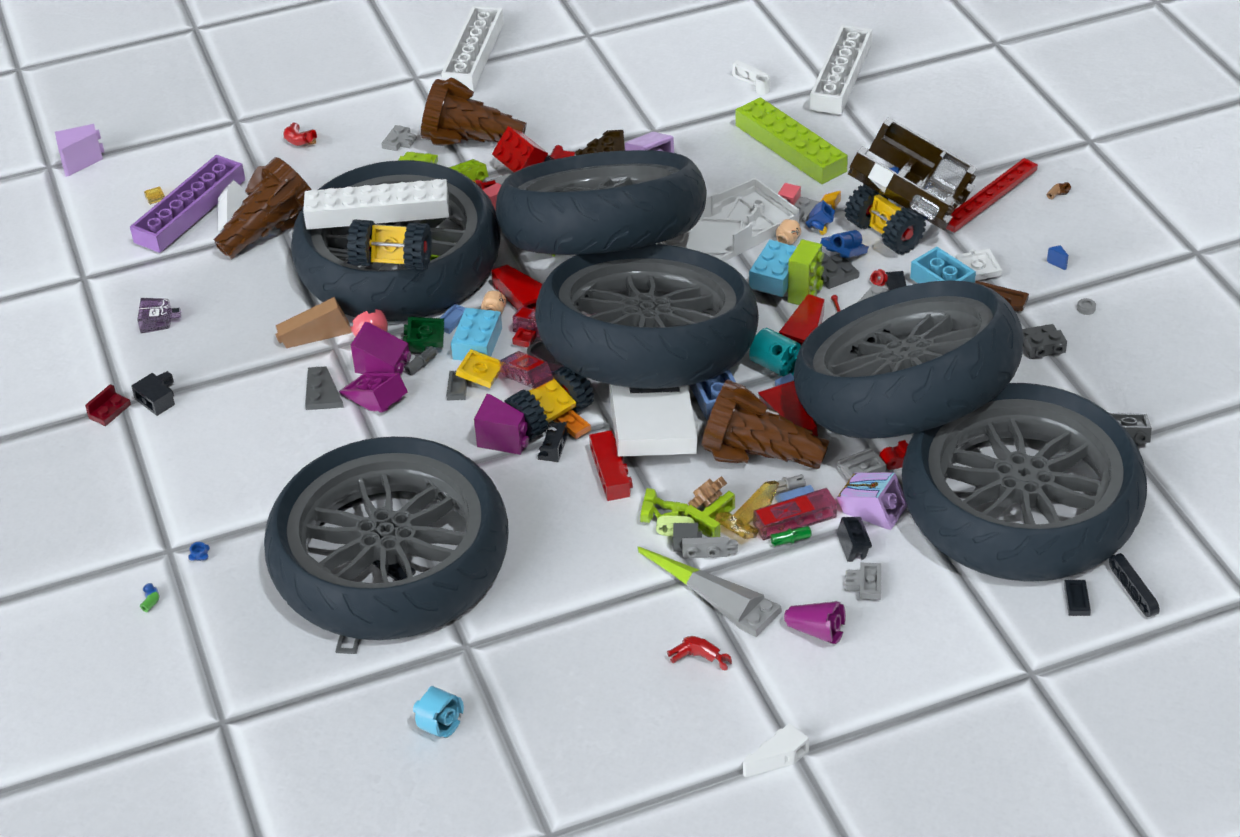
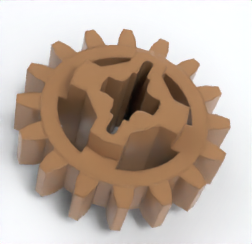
(708, 492)

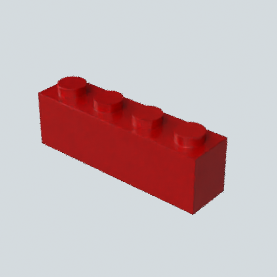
(610, 466)

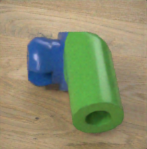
(152, 597)

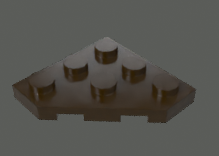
(610, 141)

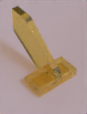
(743, 516)

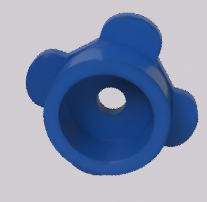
(198, 551)

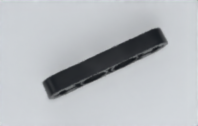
(1134, 585)

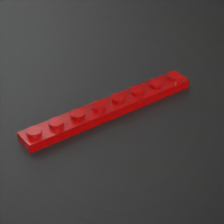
(991, 193)

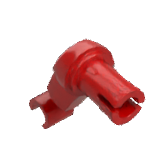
(296, 138)
(699, 647)

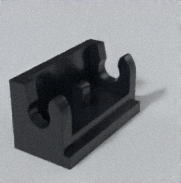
(553, 442)
(853, 537)

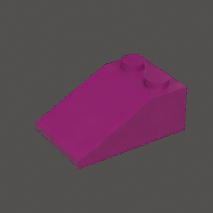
(375, 390)

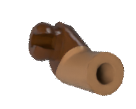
(1058, 189)

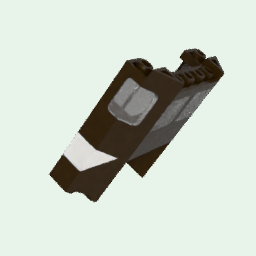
(929, 177)

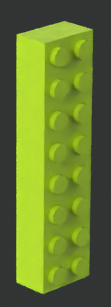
(791, 140)

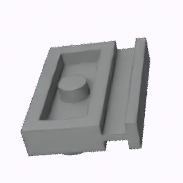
(862, 462)

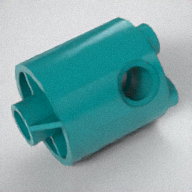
(774, 351)

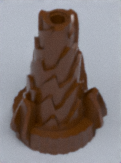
(454, 116)
(273, 201)
(746, 425)

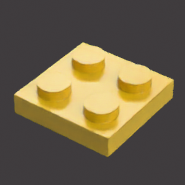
(479, 368)

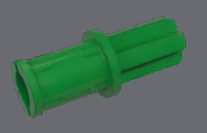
(790, 536)

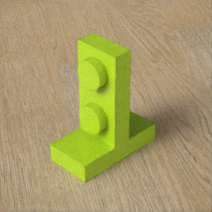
(706, 520)

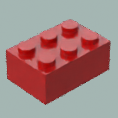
(518, 150)

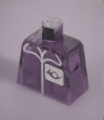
(156, 314)

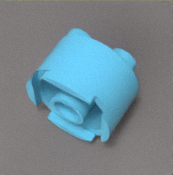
(438, 712)

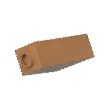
(314, 325)

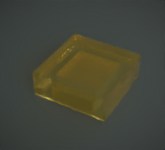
(154, 195)

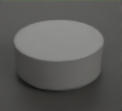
(1086, 306)

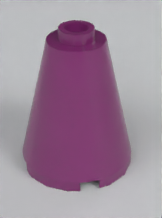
(818, 620)

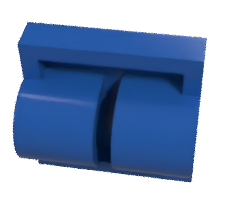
(845, 243)

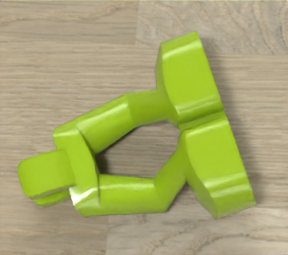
(649, 509)

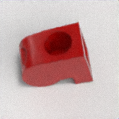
(894, 456)

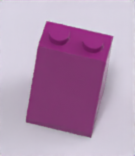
(378, 351)
(500, 427)

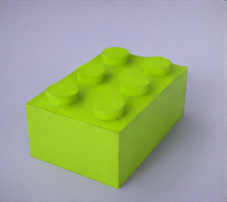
(805, 271)

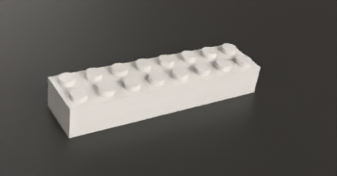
(474, 45)
(841, 69)
(376, 203)

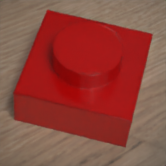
(524, 337)

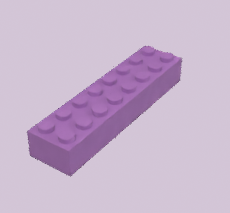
(186, 204)

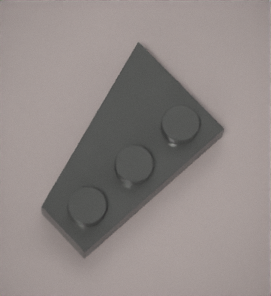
(321, 390)

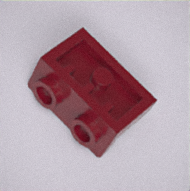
(106, 406)

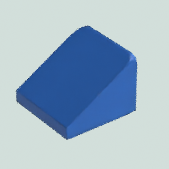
(1058, 257)

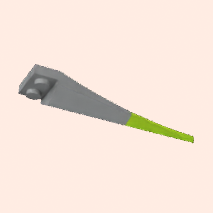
(739, 604)

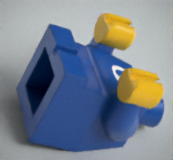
(819, 216)

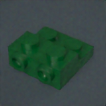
(424, 333)

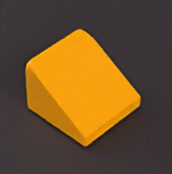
(832, 198)

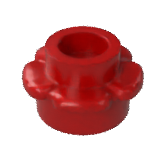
(874, 277)

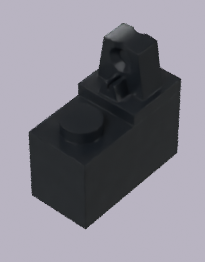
(154, 392)

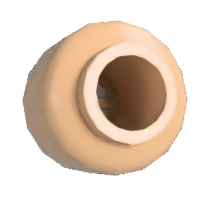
(788, 231)
(494, 301)

